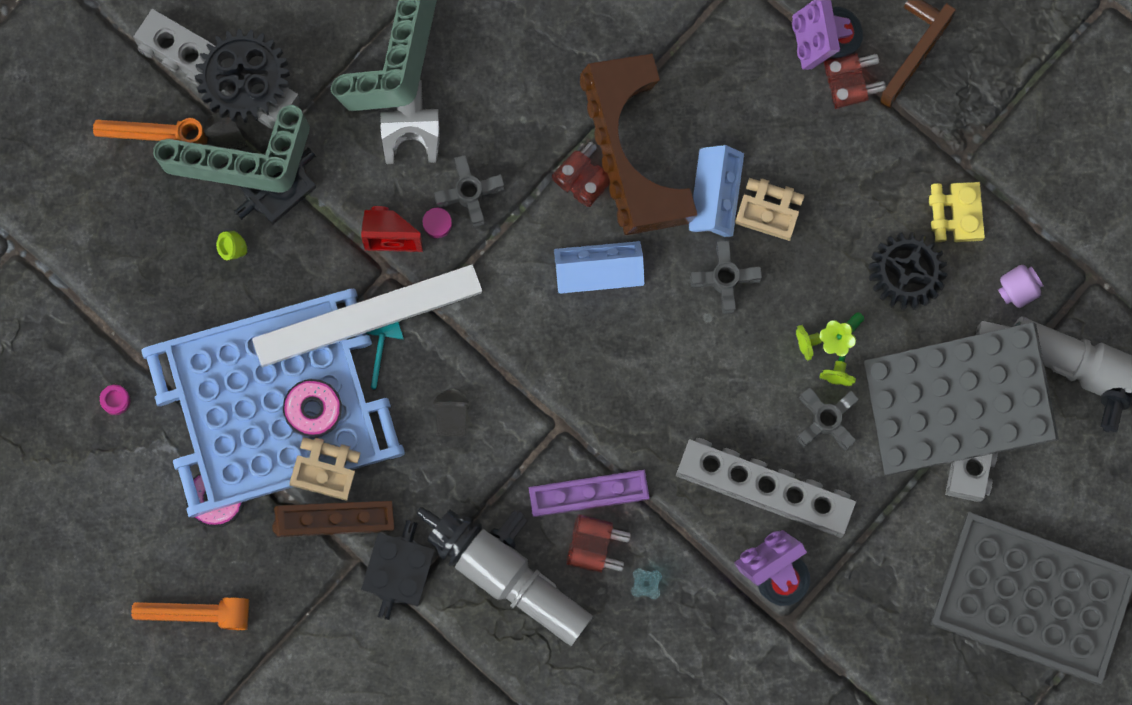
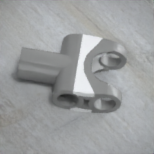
(410, 123)

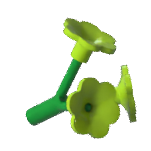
(836, 339)

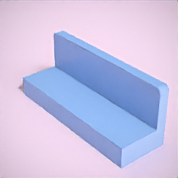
(717, 190)
(599, 267)

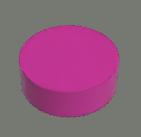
(437, 222)
(115, 399)

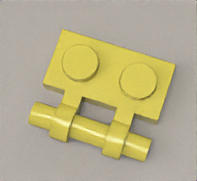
(965, 209)

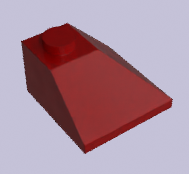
(388, 232)

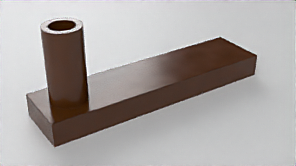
(938, 24)
(333, 518)

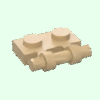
(767, 216)
(324, 477)

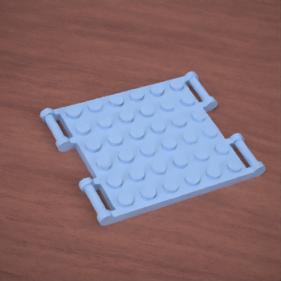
(238, 405)

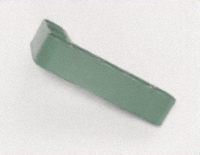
(403, 64)
(240, 161)

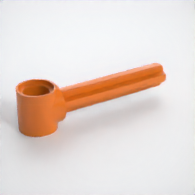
(150, 131)
(230, 613)

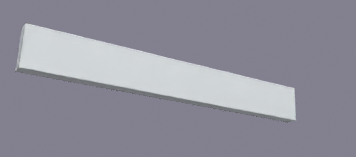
(366, 315)

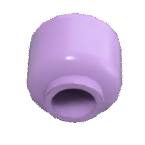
(1020, 286)

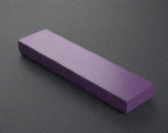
(588, 493)

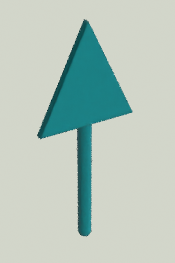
(391, 331)

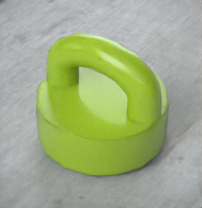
(231, 245)

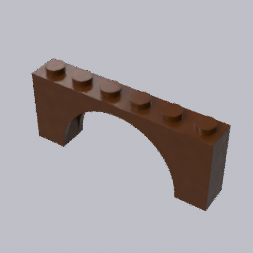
(639, 201)

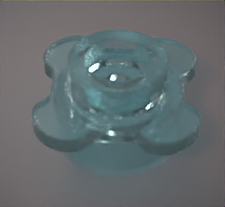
(640, 577)

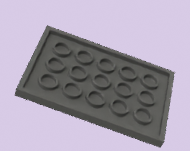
(961, 399)
(1033, 598)

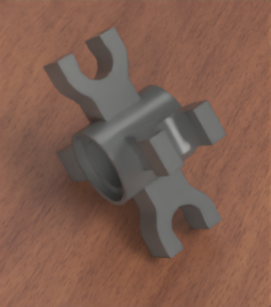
(451, 196)
(740, 276)
(814, 404)

